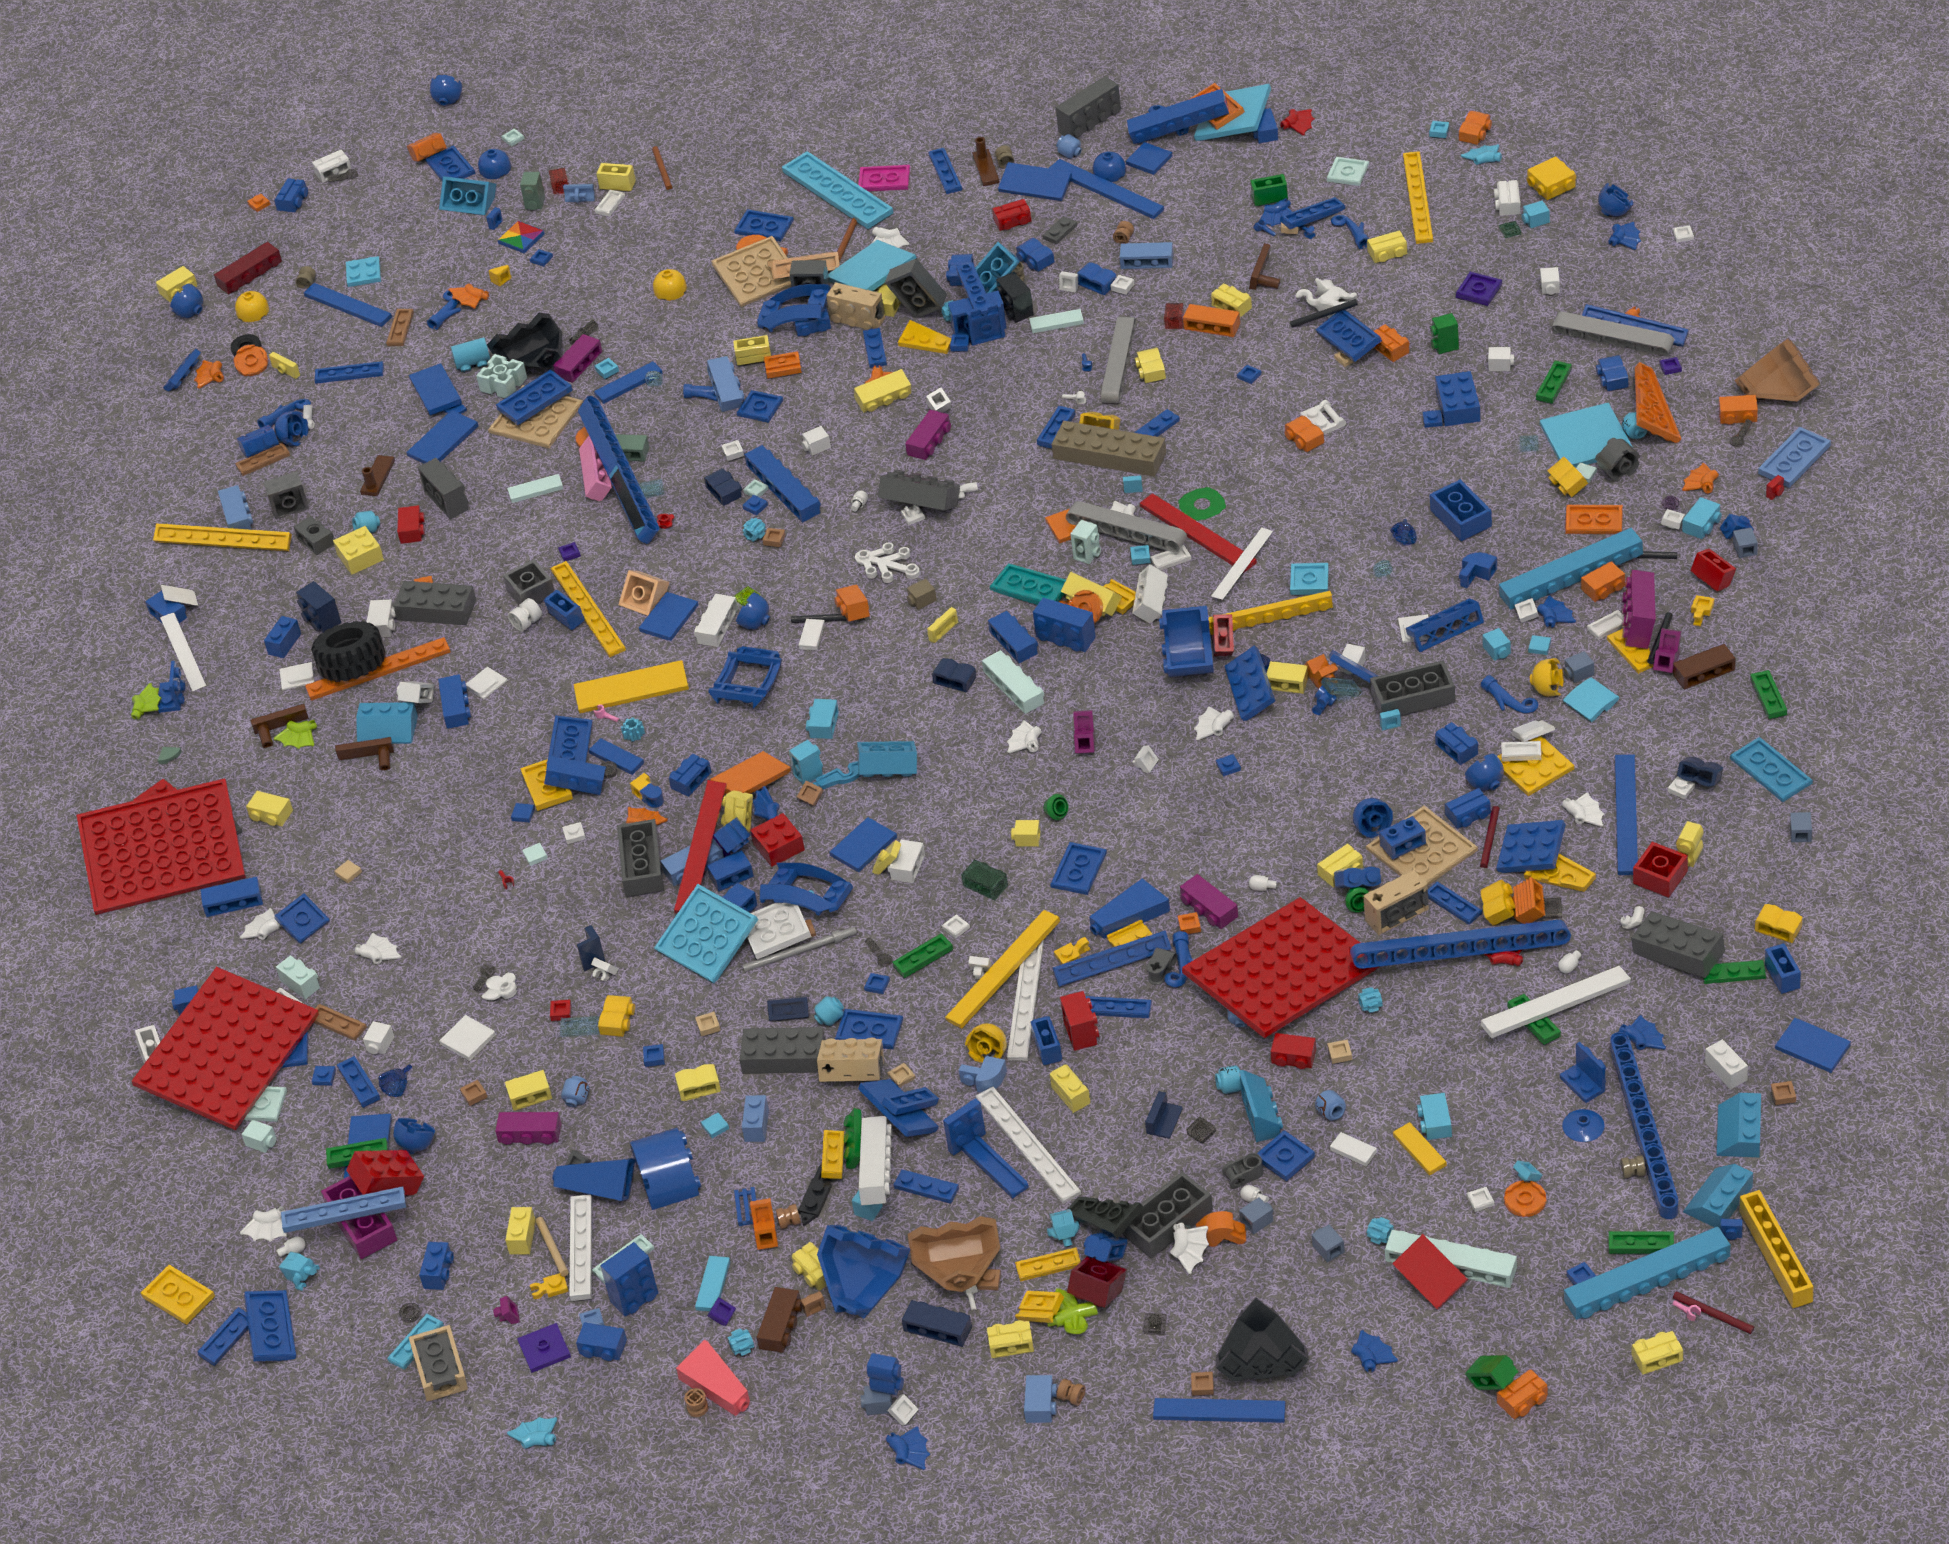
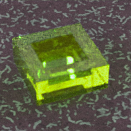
(743, 595)

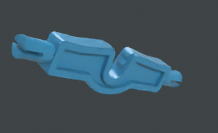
(838, 777)

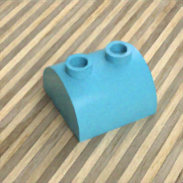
(470, 354)

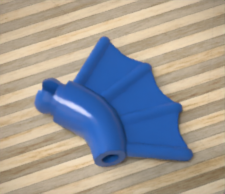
(1273, 212)
(1626, 235)
(1555, 611)
(764, 805)
(1643, 1034)
(1372, 1351)
(909, 1447)

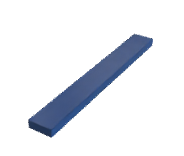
(1110, 190)
(1626, 813)

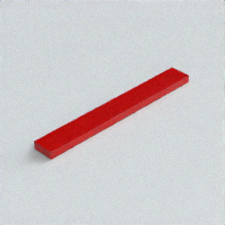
(1194, 530)
(701, 840)

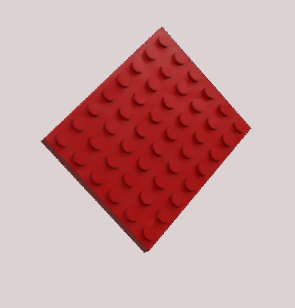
(160, 846)
(1279, 967)
(225, 1048)

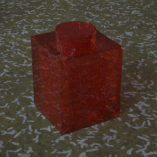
(558, 180)
(1174, 315)

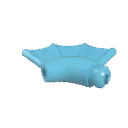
(1484, 154)
(535, 1432)

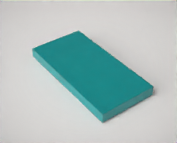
(1027, 584)

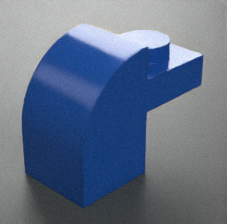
(1477, 565)

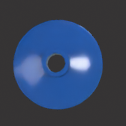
(1583, 1131)

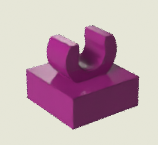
(507, 1311)

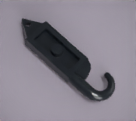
(815, 1197)

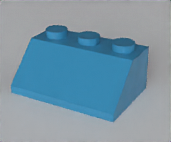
(466, 195)
(994, 265)
(387, 720)
(887, 758)
(1259, 1107)
(1739, 1126)
(1720, 1194)

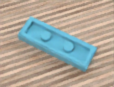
(712, 1282)
(403, 1354)

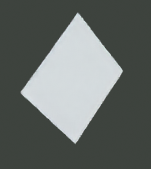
(179, 595)

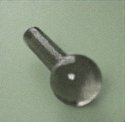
(350, 174)
(1738, 440)
(884, 959)
(486, 971)

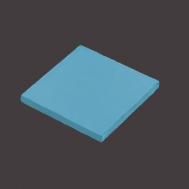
(1253, 102)
(870, 266)
(1582, 433)
(706, 933)

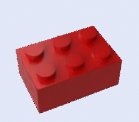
(384, 1171)

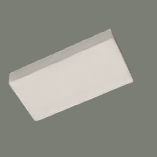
(609, 203)
(1168, 559)
(1606, 625)
(811, 634)
(1521, 751)
(1353, 1149)

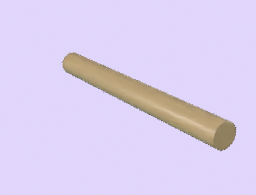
(551, 1246)

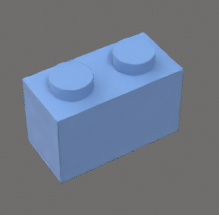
(755, 1118)
(1039, 1399)

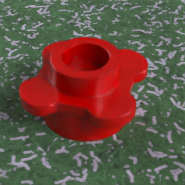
(665, 520)

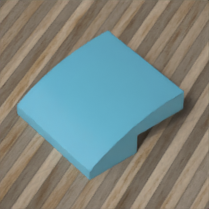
(1591, 699)

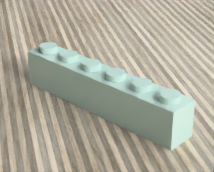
(1471, 1261)

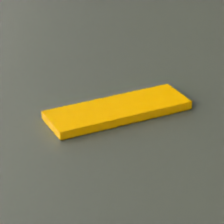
(631, 686)

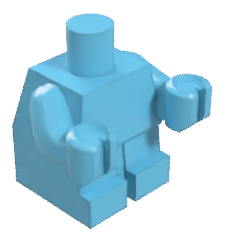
(1063, 1226)
(298, 1268)

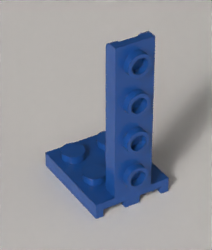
(985, 319)
(964, 1133)

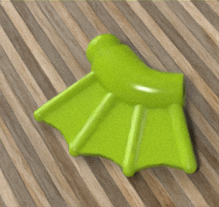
(145, 701)
(297, 734)

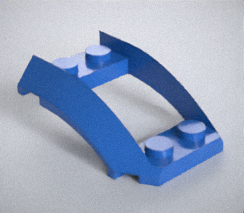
(773, 315)
(746, 694)
(781, 891)

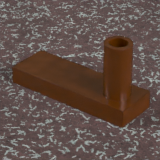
(984, 163)
(1257, 277)
(376, 476)
(262, 724)
(380, 747)

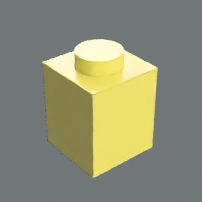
(1026, 833)

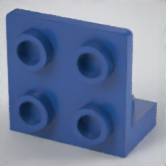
(172, 691)
(1586, 1076)

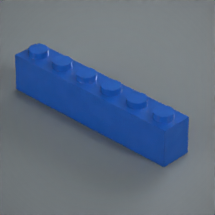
(1177, 116)
(782, 483)

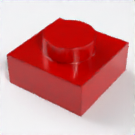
(1775, 487)
(560, 1009)

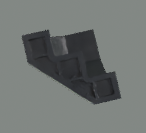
(532, 343)
(1260, 1346)

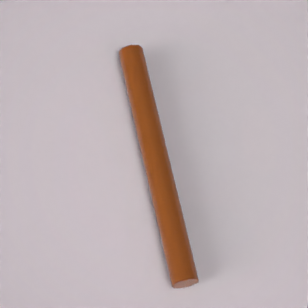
(662, 169)
(846, 238)

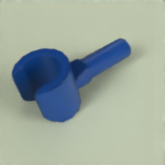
(1261, 225)
(1308, 232)
(1086, 365)

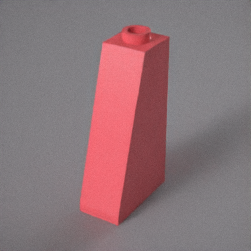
(708, 1372)

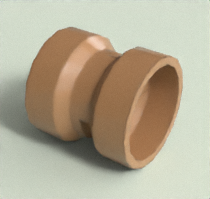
(1123, 232)
(788, 1216)
(1071, 1392)
(696, 1402)

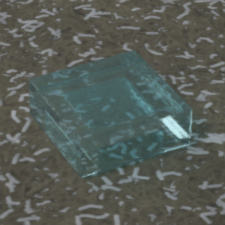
(1529, 443)

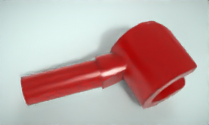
(506, 879)

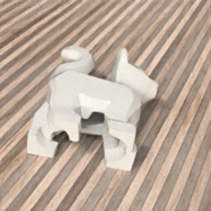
(1329, 295)

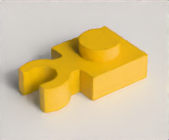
(552, 1285)

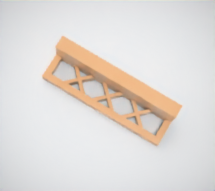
(781, 267)

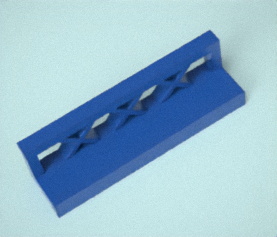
(1443, 618)

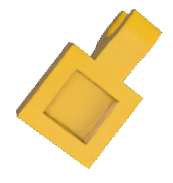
(1700, 607)
(1069, 952)

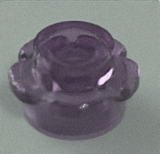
(1670, 502)

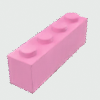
(594, 474)

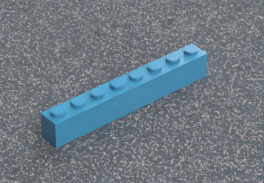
(1570, 568)
(1647, 1273)

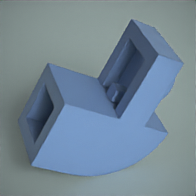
(989, 1075)

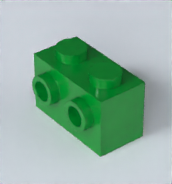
(1269, 189)
(1444, 333)
(1492, 1372)

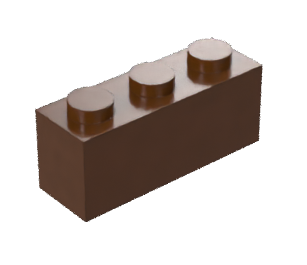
(1704, 666)
(779, 1320)

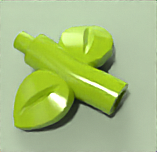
(1073, 1314)

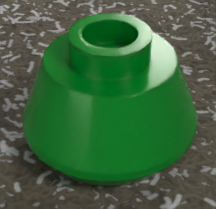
(1056, 807)
(1355, 899)

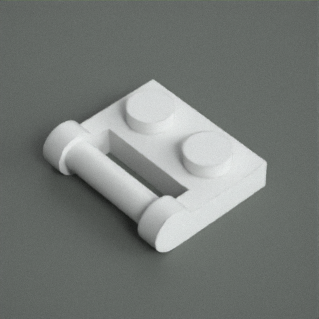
(1317, 418)

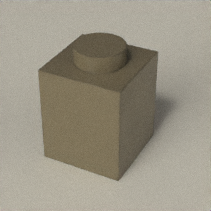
(921, 594)

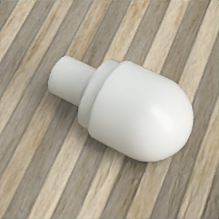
(859, 498)
(1261, 883)
(1569, 962)
(1250, 1193)
(295, 1244)

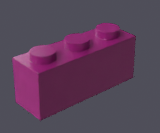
(578, 358)
(928, 434)
(1208, 901)
(528, 1127)

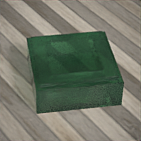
(1510, 229)

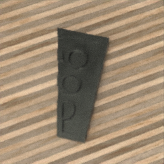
(1105, 1215)

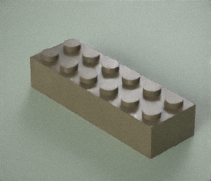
(1109, 448)

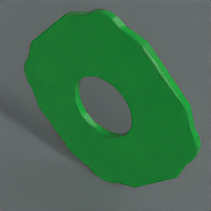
(1217, 503)

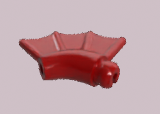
(1298, 120)
(1507, 957)

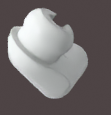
(307, 414)
(965, 488)
(1636, 920)

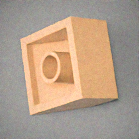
(642, 592)

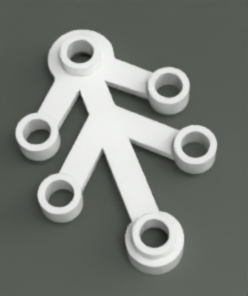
(867, 557)

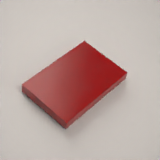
(1430, 1271)

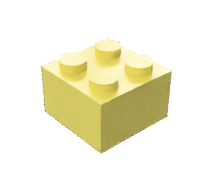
(358, 550)

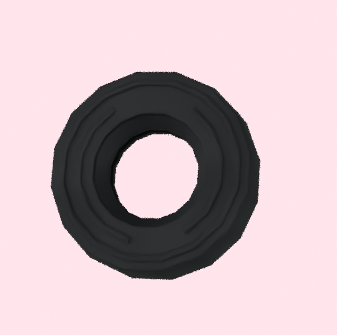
(242, 340)

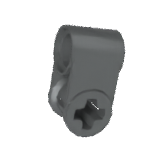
(1160, 965)
(1244, 1170)

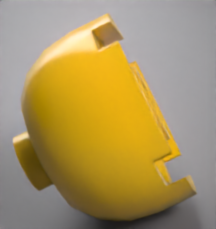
(669, 285)
(251, 306)
(1547, 674)
(984, 1039)

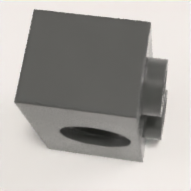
(314, 535)

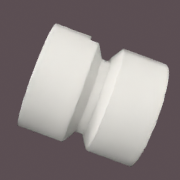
(525, 614)

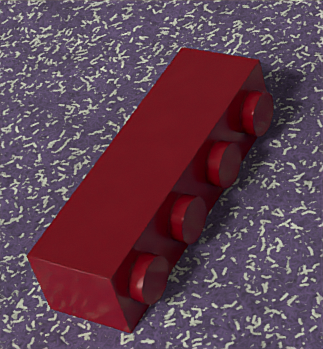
(247, 268)

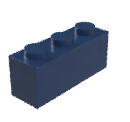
(937, 1323)

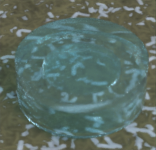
(653, 378)
(1382, 568)

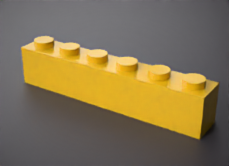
(1776, 1249)

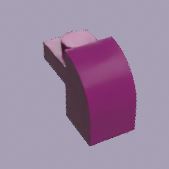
(1668, 650)
(1084, 731)

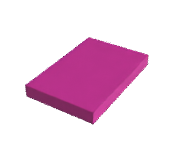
(884, 177)

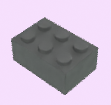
(915, 288)
(443, 488)

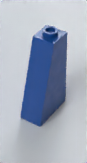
(1132, 905)
(601, 1178)

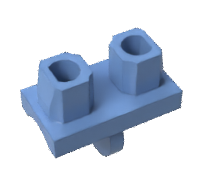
(579, 192)

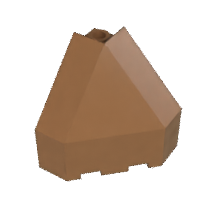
(1779, 375)
(955, 1252)

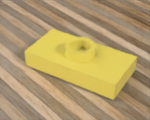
(284, 365)
(942, 625)
(886, 857)

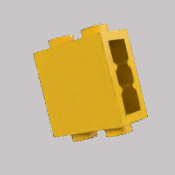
(1551, 178)

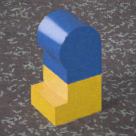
(645, 791)

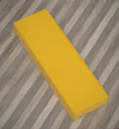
(1419, 1148)
(832, 1154)
(1047, 1264)

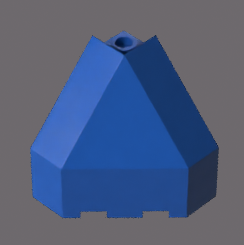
(859, 1268)

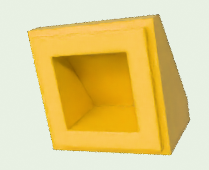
(500, 275)

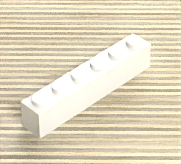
(875, 1160)

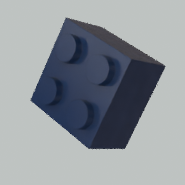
(318, 607)

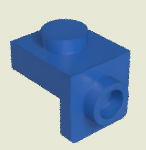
(1734, 523)

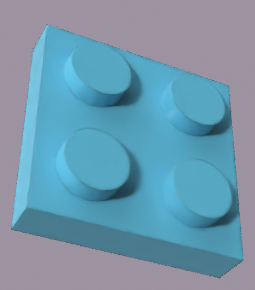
(363, 271)
(1309, 578)

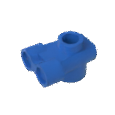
(1323, 699)

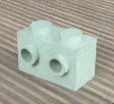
(1085, 542)
(298, 977)

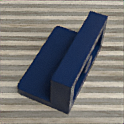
(590, 948)
(788, 1007)
(1162, 1117)

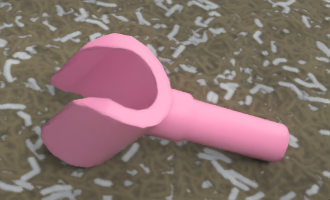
(603, 714)
(1693, 1308)

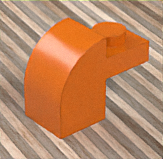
(1319, 668)
(764, 1224)
(1222, 1227)

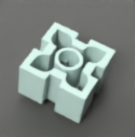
(501, 376)

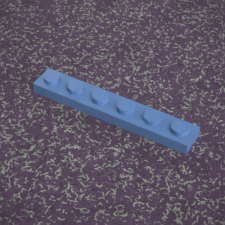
(343, 1209)

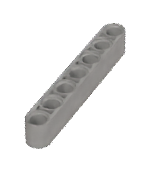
(1613, 333)
(1118, 359)
(1128, 526)

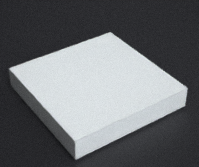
(467, 1037)

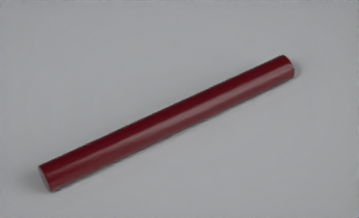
(1489, 837)
(1714, 1312)

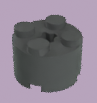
(1618, 459)

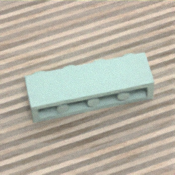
(1013, 681)

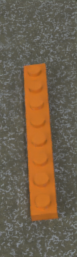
(389, 665)

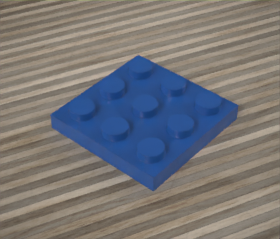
(1531, 846)

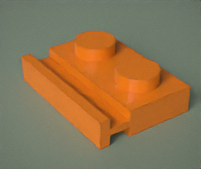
(782, 364)

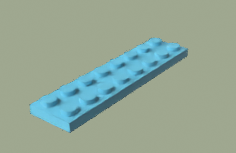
(837, 190)

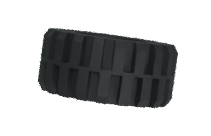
(348, 651)

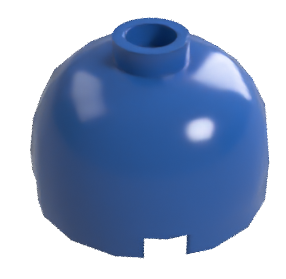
(445, 89)
(494, 164)
(1109, 166)
(1614, 201)
(187, 302)
(290, 425)
(754, 613)
(1485, 774)
(1372, 813)
(412, 1136)

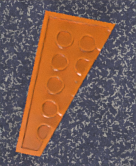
(1651, 405)

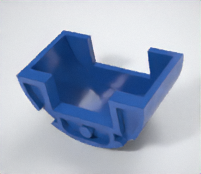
(1186, 641)
(665, 1168)

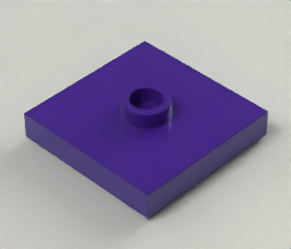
(1479, 288)
(544, 1347)

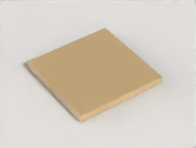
(748, 273)
(542, 427)
(1440, 854)

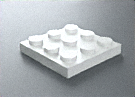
(777, 928)

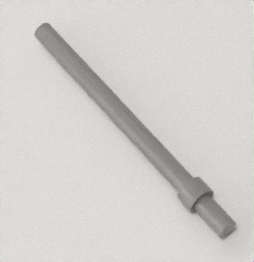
(835, 936)

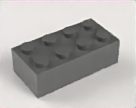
(1088, 107)
(919, 490)
(434, 603)
(1413, 689)
(640, 857)
(1678, 944)
(780, 1050)
(1174, 1203)

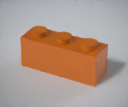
(1211, 320)

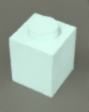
(259, 1136)

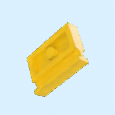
(1127, 594)
(1129, 933)
(1039, 1306)

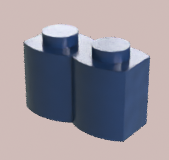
(723, 486)
(954, 675)
(1703, 772)

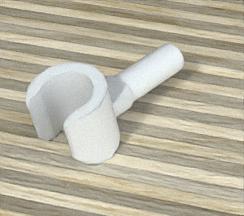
(1079, 397)
(969, 1293)

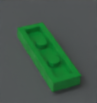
(1553, 382)
(1768, 694)
(922, 955)
(1736, 972)
(1543, 1028)
(852, 1138)
(341, 1155)
(1639, 1241)

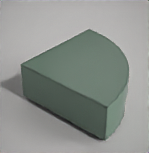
(168, 754)

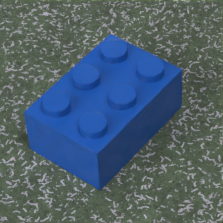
(958, 310)
(1457, 398)
(1460, 510)
(1064, 625)
(629, 1279)

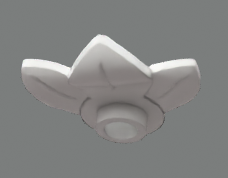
(500, 986)

